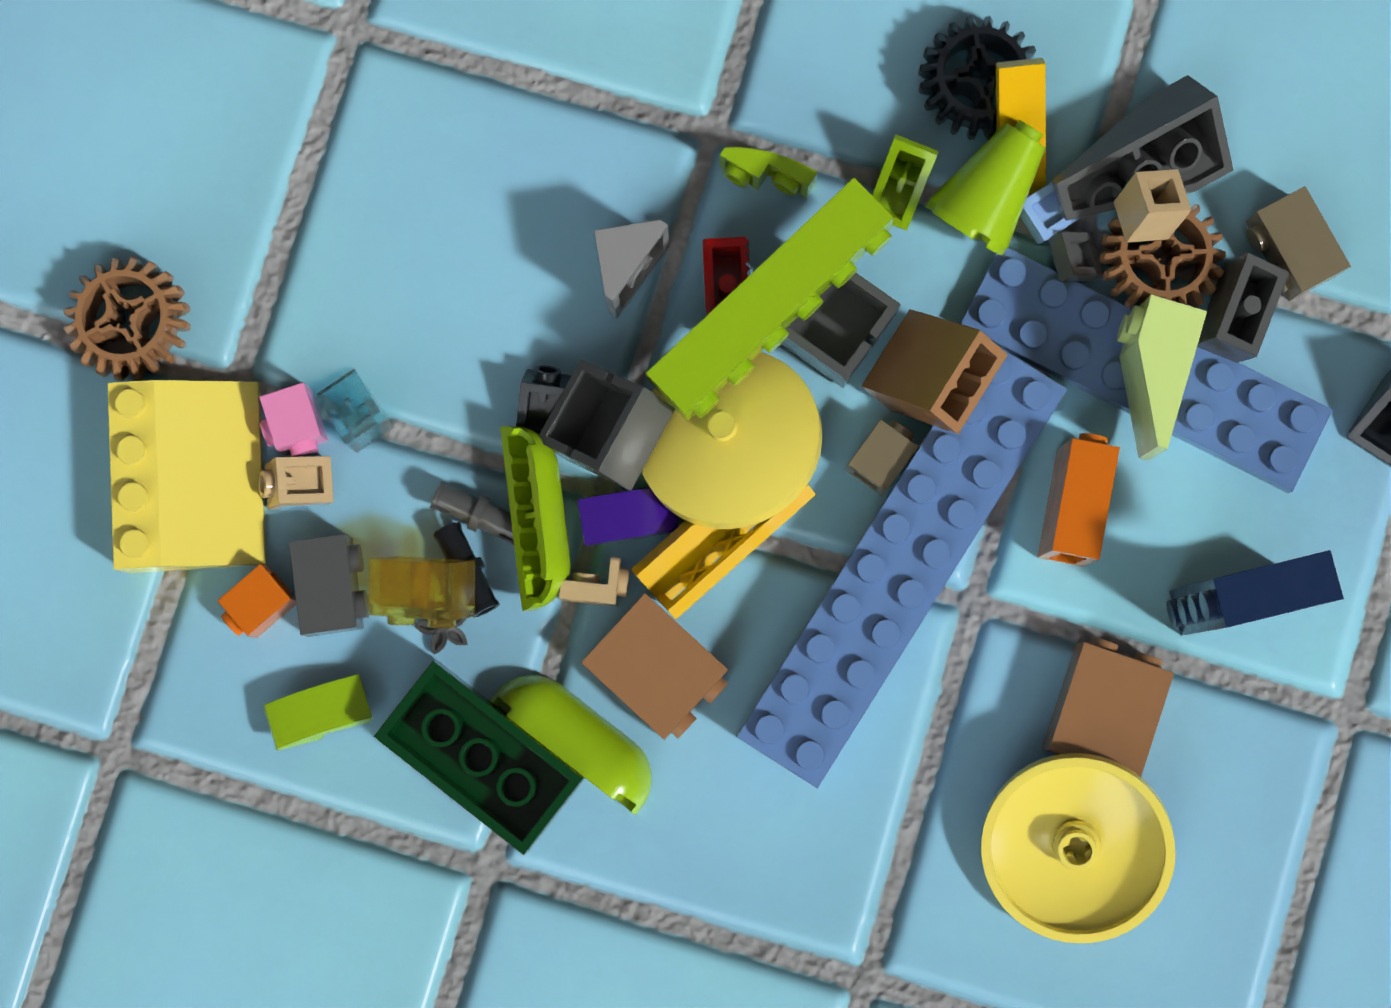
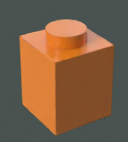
(256, 602)

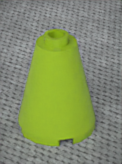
(992, 187)

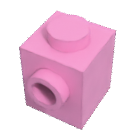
(292, 421)

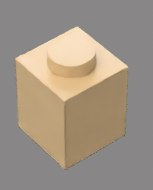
(1152, 205)

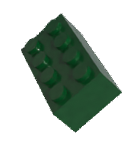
(479, 757)

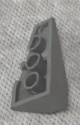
(1167, 131)

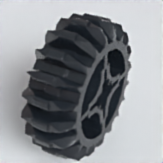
(945, 87)

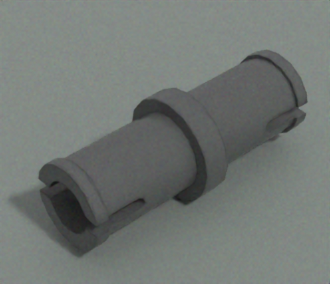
(473, 511)

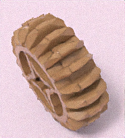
(1199, 253)
(93, 333)

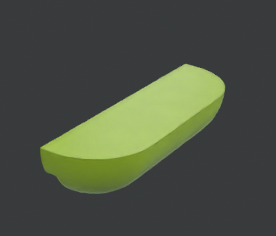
(535, 516)
(578, 737)

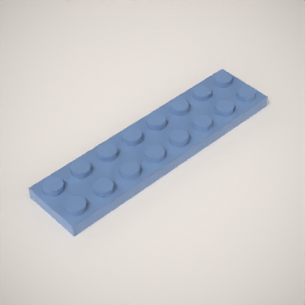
(1074, 338)

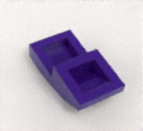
(624, 517)

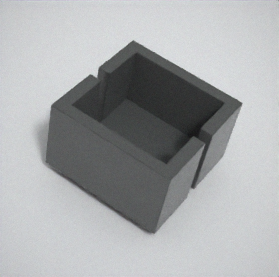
(842, 328)
(606, 424)

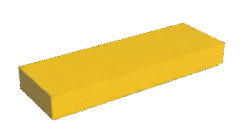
(1023, 97)

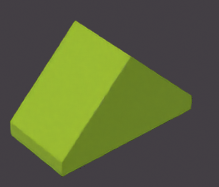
(904, 179)

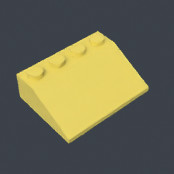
(186, 475)

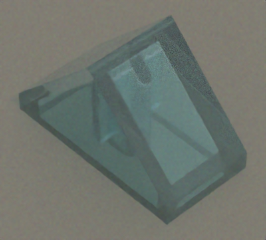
(354, 411)

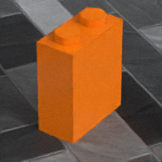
(1079, 500)

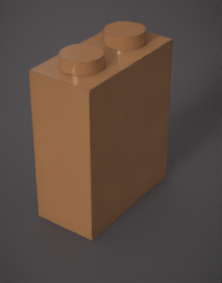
(934, 370)
(656, 668)
(1109, 704)

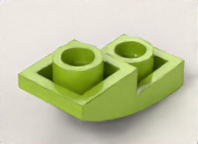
(752, 166)
(317, 711)

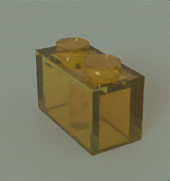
(422, 589)

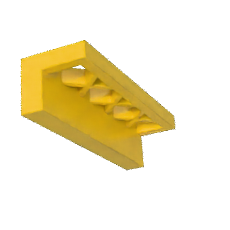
(688, 556)

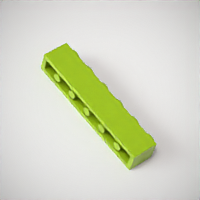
(770, 300)

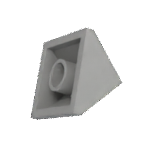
(627, 258)

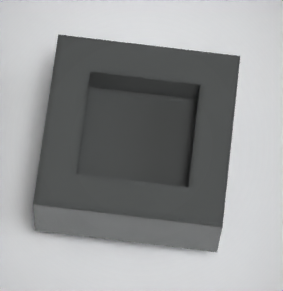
(1075, 257)

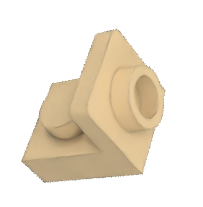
(296, 481)
(588, 590)

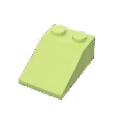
(1155, 367)

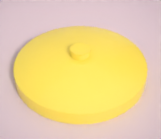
(743, 455)
(1078, 848)

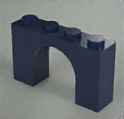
(1255, 594)

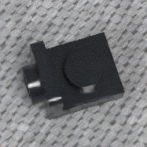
(538, 396)

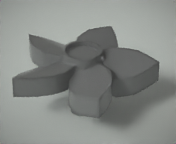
(441, 635)

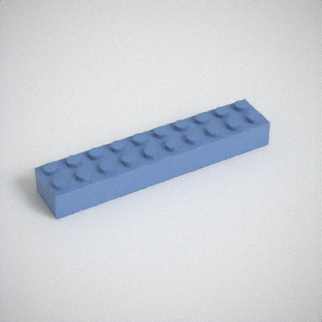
(897, 574)

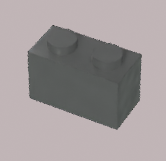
(1242, 308)
(328, 585)

